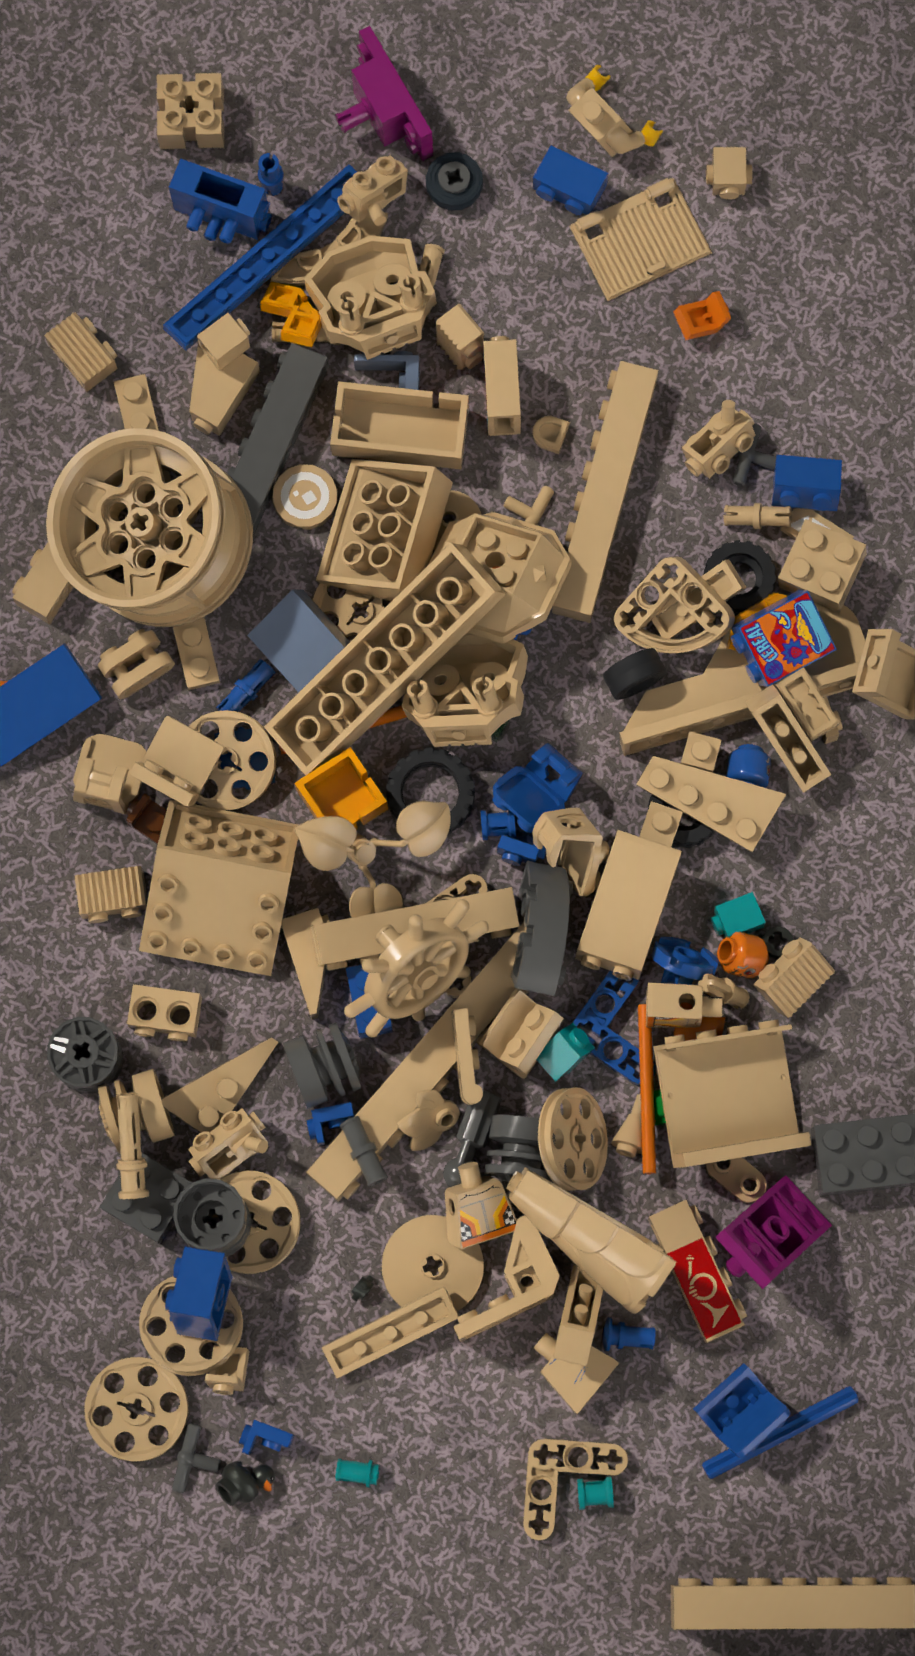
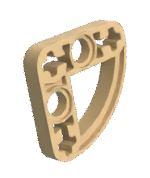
(679, 589)

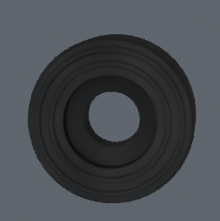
(634, 673)

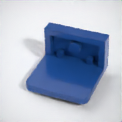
(742, 1412)

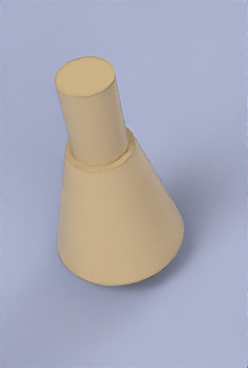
(629, 1137)

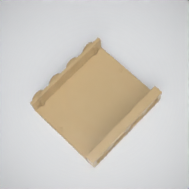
(727, 1095)

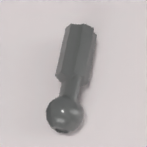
(472, 1134)

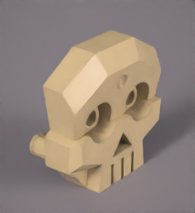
(375, 312)
(469, 702)

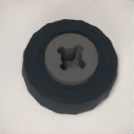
(452, 193)

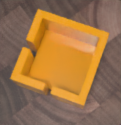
(340, 790)

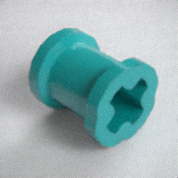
(595, 1493)

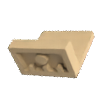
(178, 761)

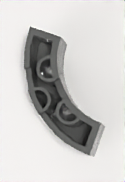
(540, 950)

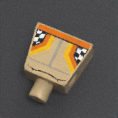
(664, 1006)
(477, 1209)

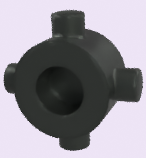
(362, 1288)

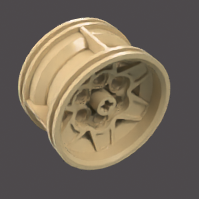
(90, 496)

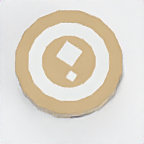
(305, 496)

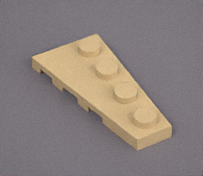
(719, 802)

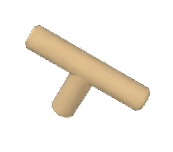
(534, 513)

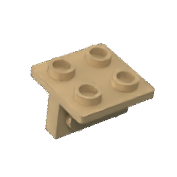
(520, 1033)

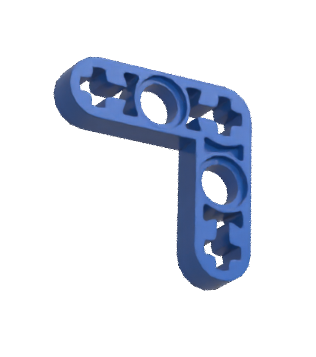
(601, 1021)

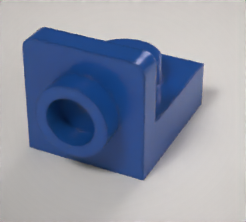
(329, 1115)
(272, 1437)

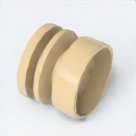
(152, 1114)

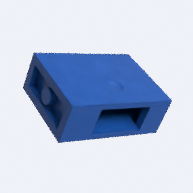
(220, 201)

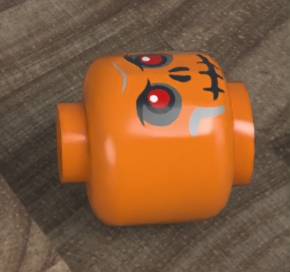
(743, 955)

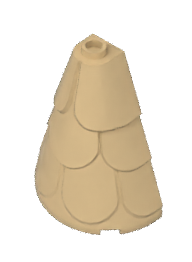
(604, 1248)

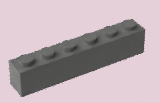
(277, 426)

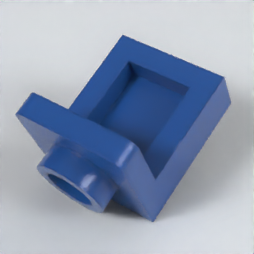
(516, 851)

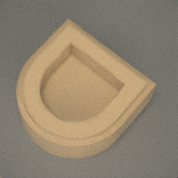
(550, 433)

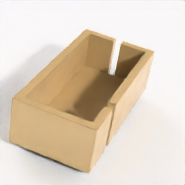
(399, 425)

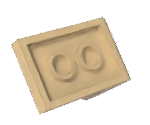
(525, 1259)

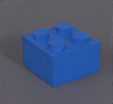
(199, 1293)

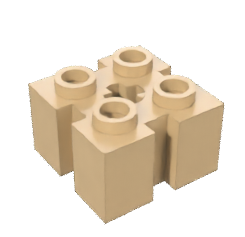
(204, 124)

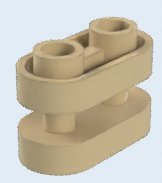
(140, 645)

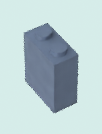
(298, 638)

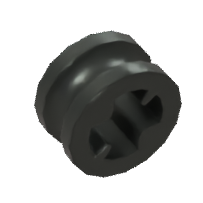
(785, 935)

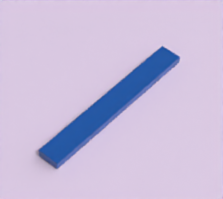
(259, 262)

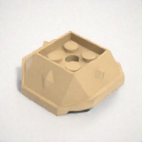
(529, 573)

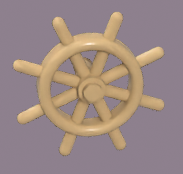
(415, 967)

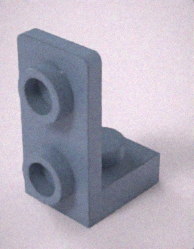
(398, 362)

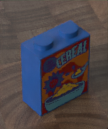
(782, 638)

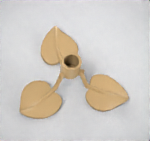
(333, 838)

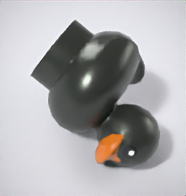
(240, 1485)

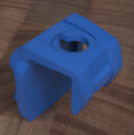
(528, 790)

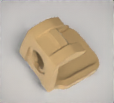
(104, 772)
(576, 847)

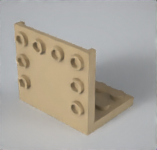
(219, 888)

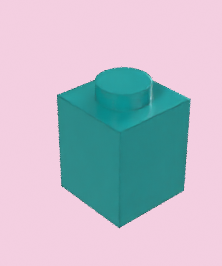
(738, 916)
(565, 1051)

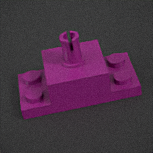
(384, 100)
(772, 1233)

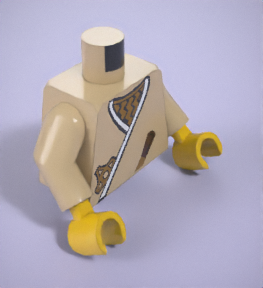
(603, 121)

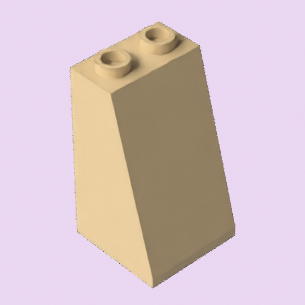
(628, 906)

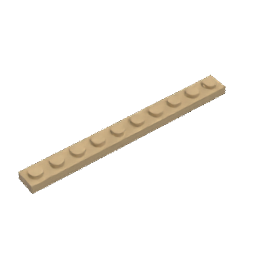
(191, 638)

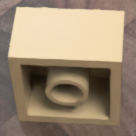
(823, 565)

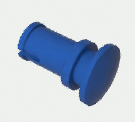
(627, 1336)

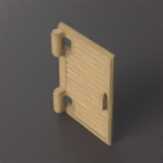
(640, 239)

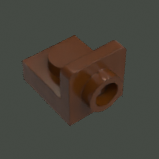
(146, 817)

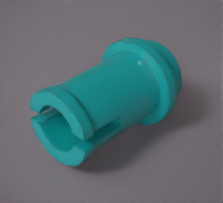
(357, 1472)

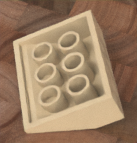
(384, 527)

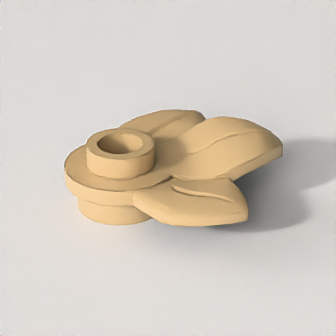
(429, 1119)

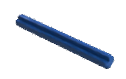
(793, 1425)

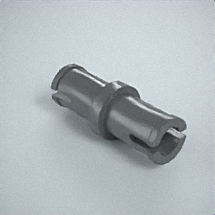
(363, 1151)

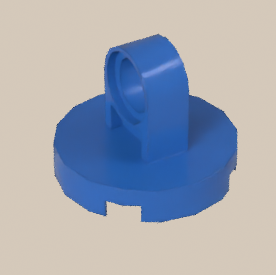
(681, 962)

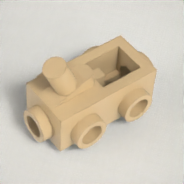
(373, 189)
(719, 441)
(227, 1144)

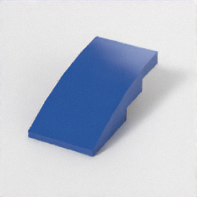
(42, 701)

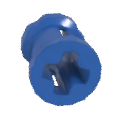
(497, 824)

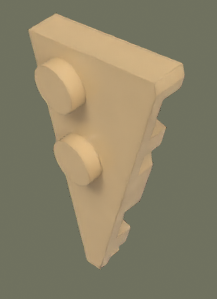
(218, 1091)

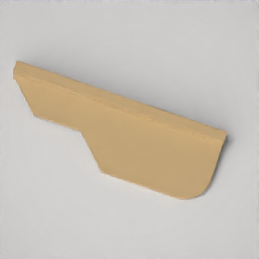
(721, 691)

